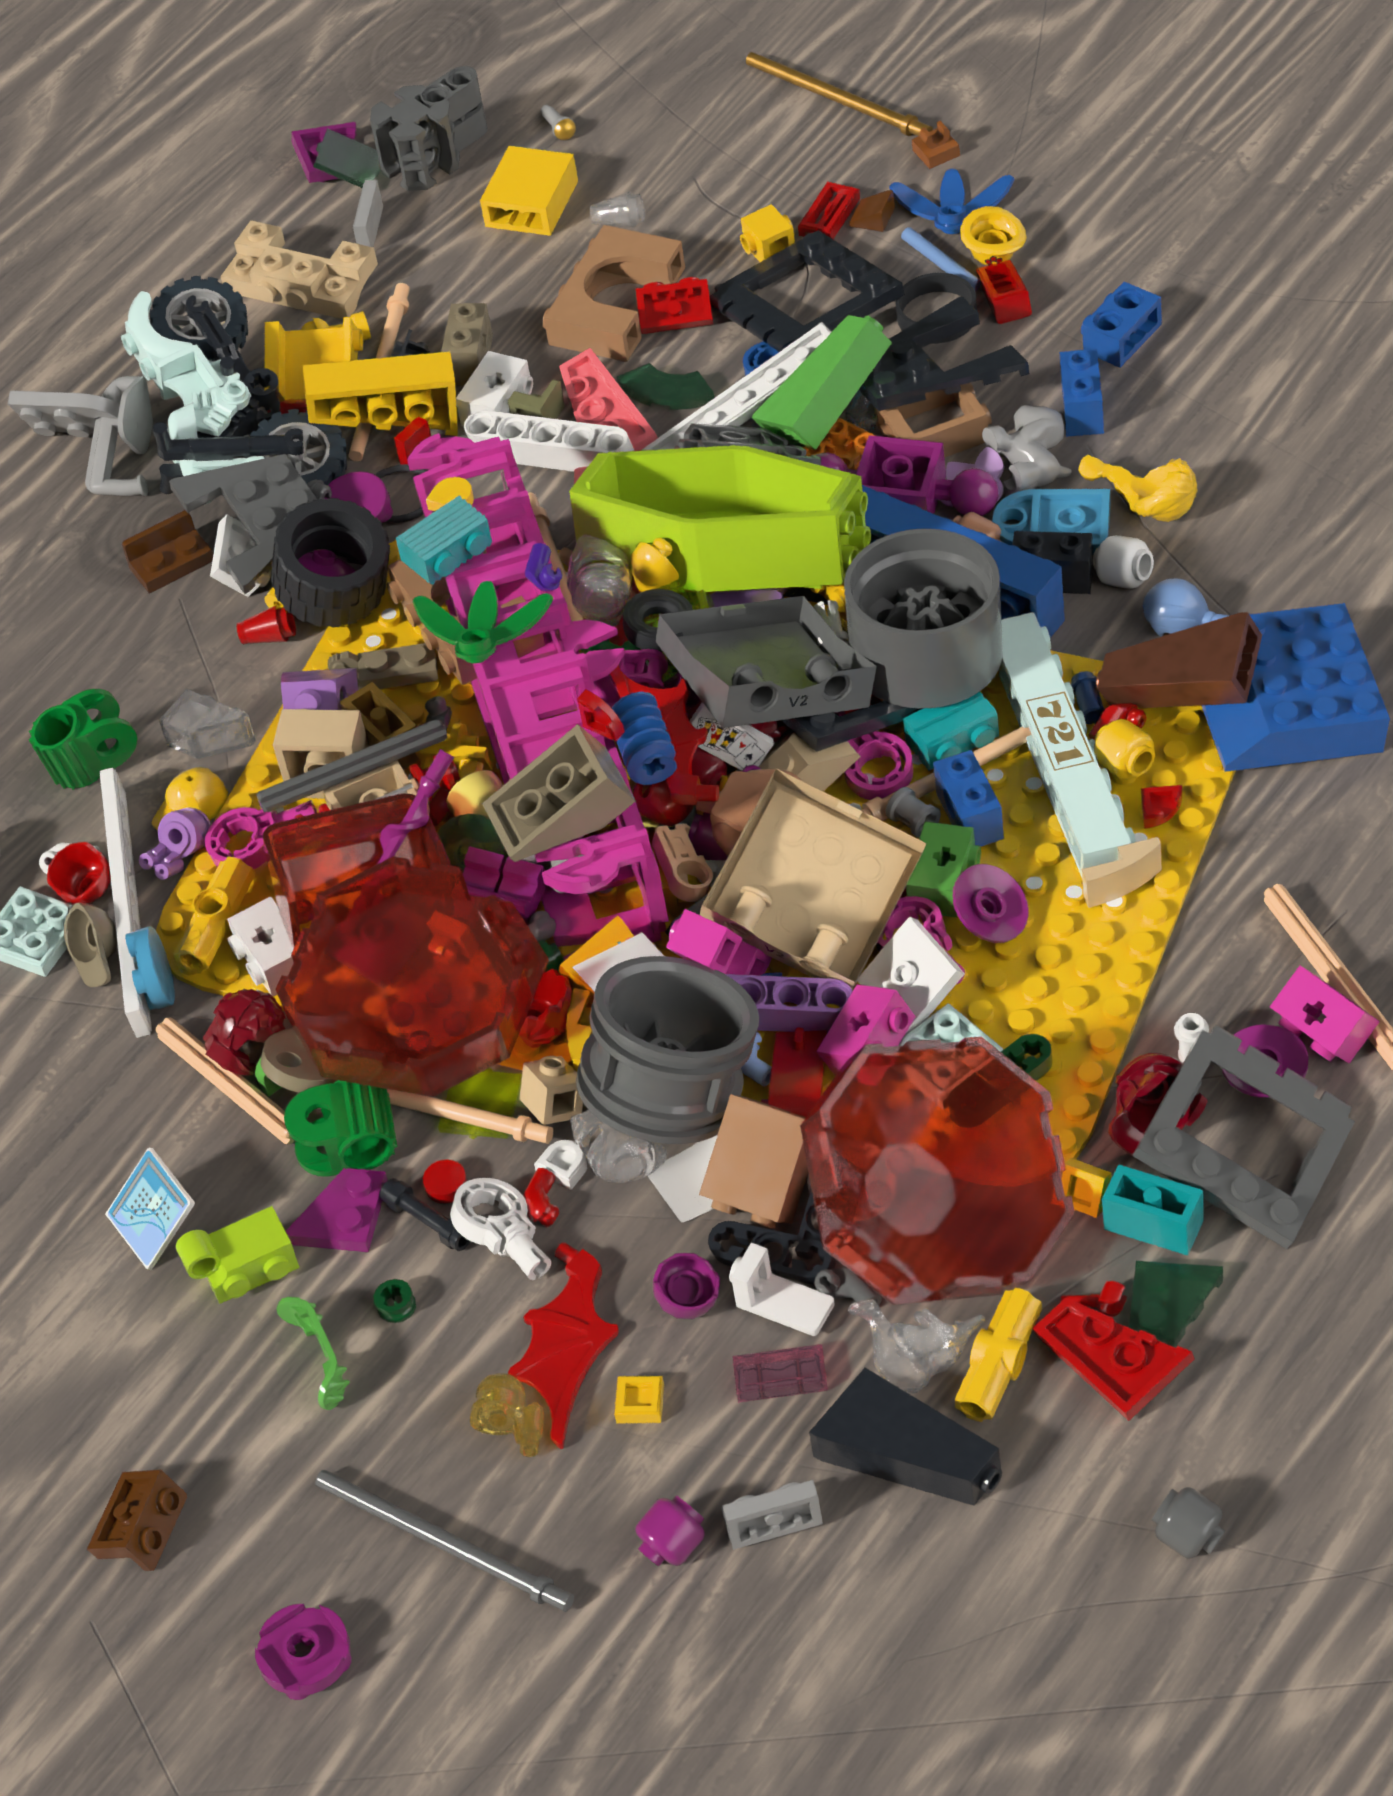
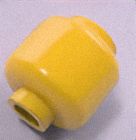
(1124, 749)

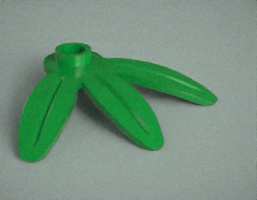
(481, 637)

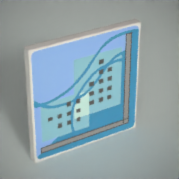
(150, 1208)

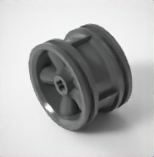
(666, 1049)

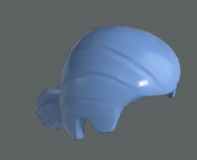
(1176, 607)

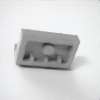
(772, 1514)

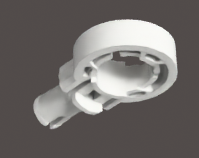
(503, 1234)

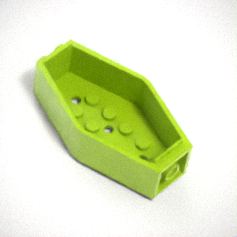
(728, 513)

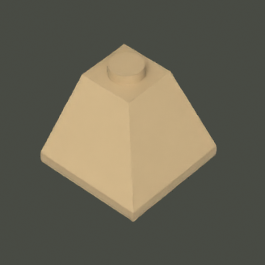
(812, 767)

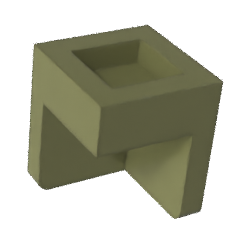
(545, 406)

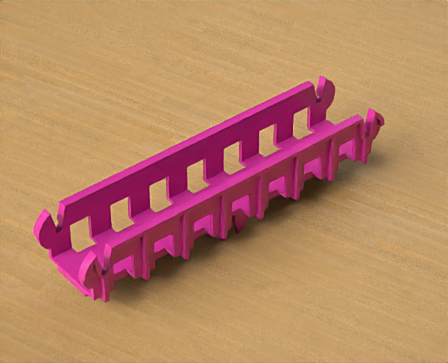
(539, 685)

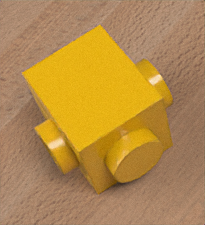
(766, 232)

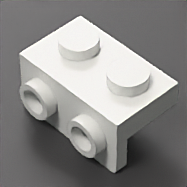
(231, 541)

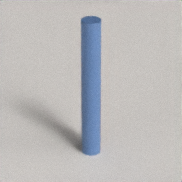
(938, 257)

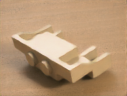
(295, 278)

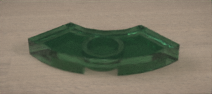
(658, 387)

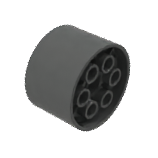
(925, 616)

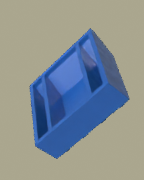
(1306, 695)

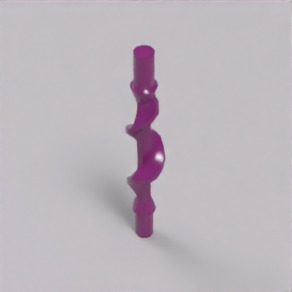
(418, 814)

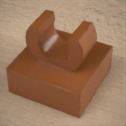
(935, 146)

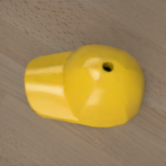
(195, 789)

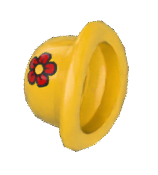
(992, 234)

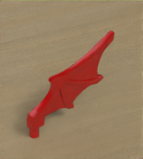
(682, 785)
(565, 1339)

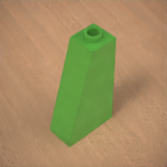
(824, 383)

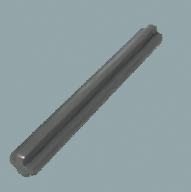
(351, 766)

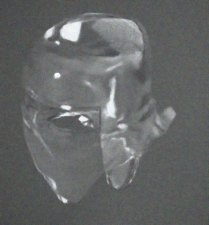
(599, 589)
(614, 1154)

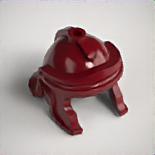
(1139, 1095)

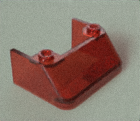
(334, 845)

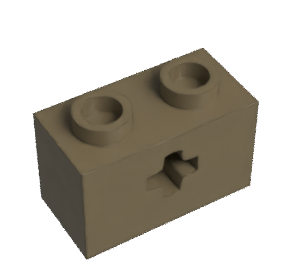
(467, 338)

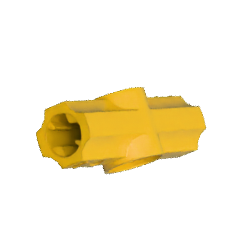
(210, 915)
(998, 1354)

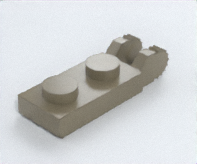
(390, 666)

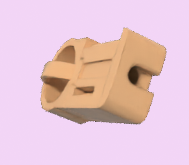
(679, 858)

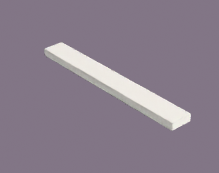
(124, 894)

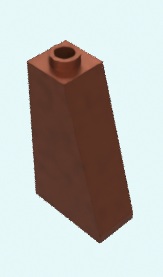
(1186, 667)

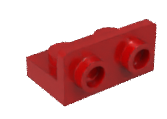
(674, 305)

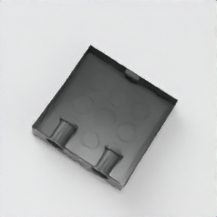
(765, 661)

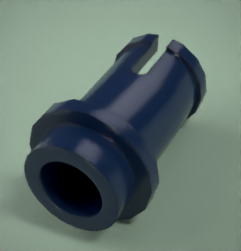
(1087, 696)

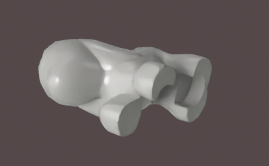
(1027, 448)

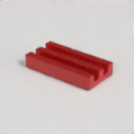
(835, 212)

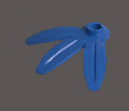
(952, 200)

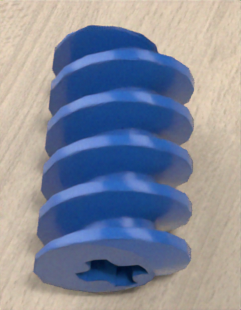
(645, 743)

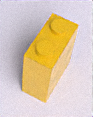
(529, 190)

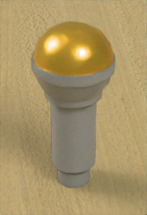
(562, 126)

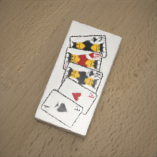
(734, 745)

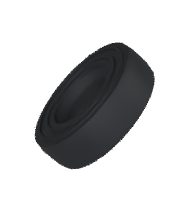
(647, 603)

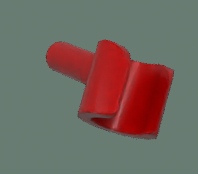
(1108, 1302)

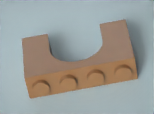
(611, 259)
(407, 585)

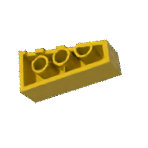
(383, 392)

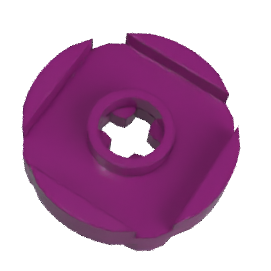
(306, 1674)

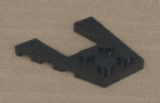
(909, 373)

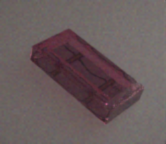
(780, 1373)

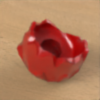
(548, 1010)

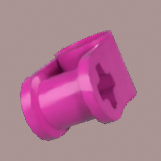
(634, 667)

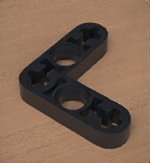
(806, 1243)

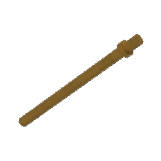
(907, 124)

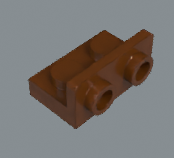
(166, 552)
(138, 1518)

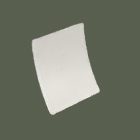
(682, 1178)

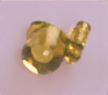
(503, 1411)

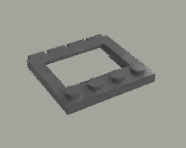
(1223, 1180)

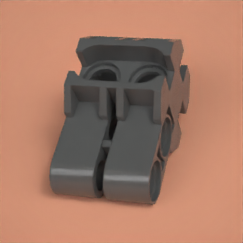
(439, 117)

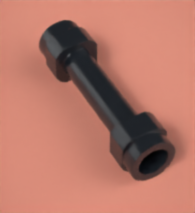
(400, 1197)

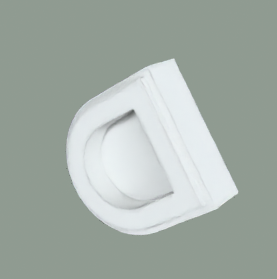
(564, 1161)

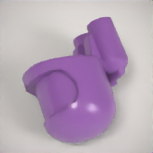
(179, 836)

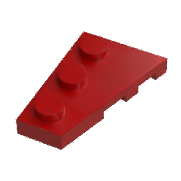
(1113, 1359)

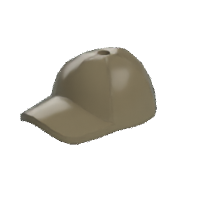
(90, 941)

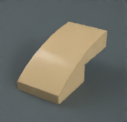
(1134, 867)

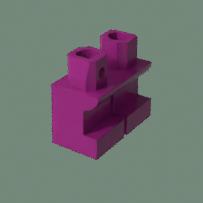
(513, 881)

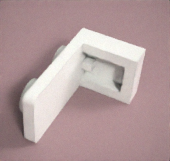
(775, 1296)

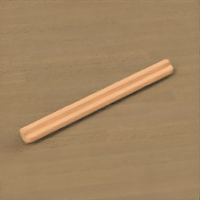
(1327, 963)

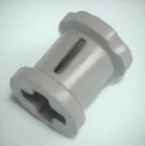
(911, 811)

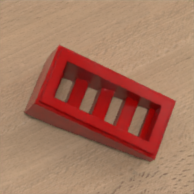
(1005, 291)

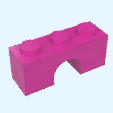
(715, 946)

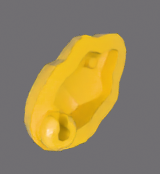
(651, 566)

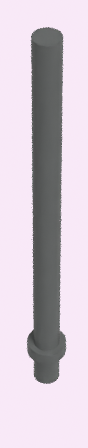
(540, 1588)

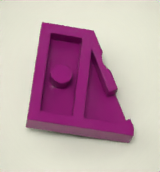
(342, 1213)

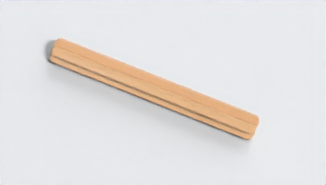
(230, 1083)

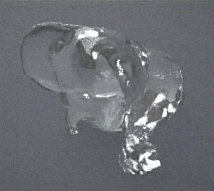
(912, 1353)

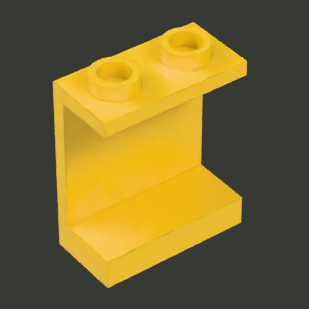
(290, 350)

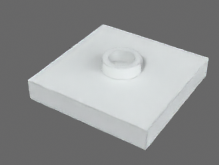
(915, 968)

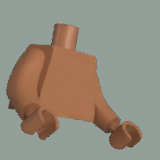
(736, 805)

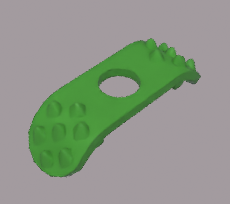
(302, 1314)

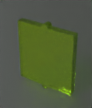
(486, 1091)

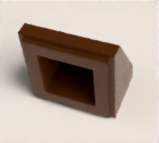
(874, 212)

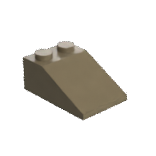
(559, 796)

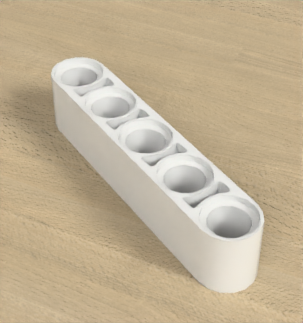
(547, 440)

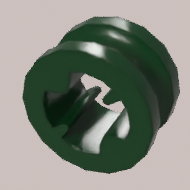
(398, 1312)

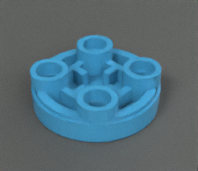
(153, 970)

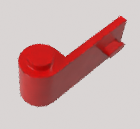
(796, 1071)

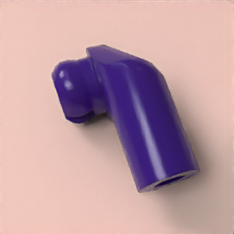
(539, 571)

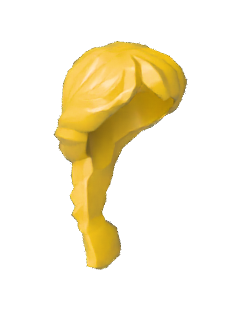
(1161, 494)

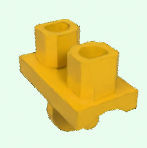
(464, 749)

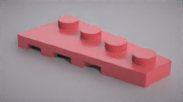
(600, 399)

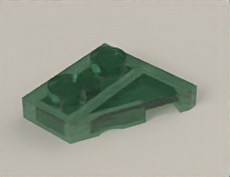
(1170, 1297)

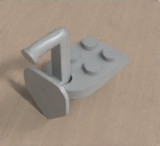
(100, 415)

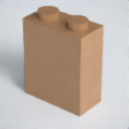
(757, 1162)

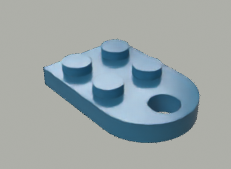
(1056, 512)

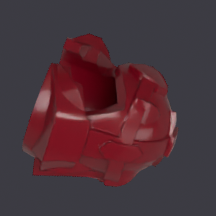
(237, 1020)

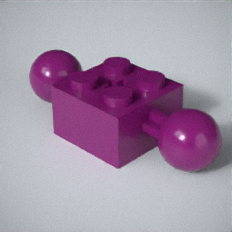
(917, 474)

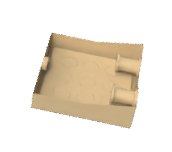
(812, 880)

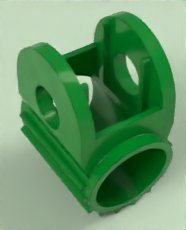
(74, 744)
(354, 1127)

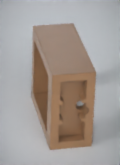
(955, 434)

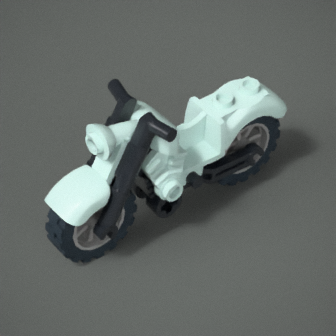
(218, 388)

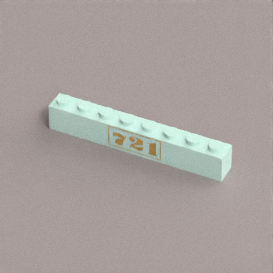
(1060, 745)

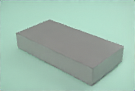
(368, 214)

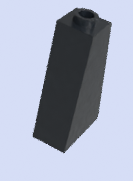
(904, 1441)

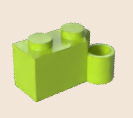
(239, 1254)

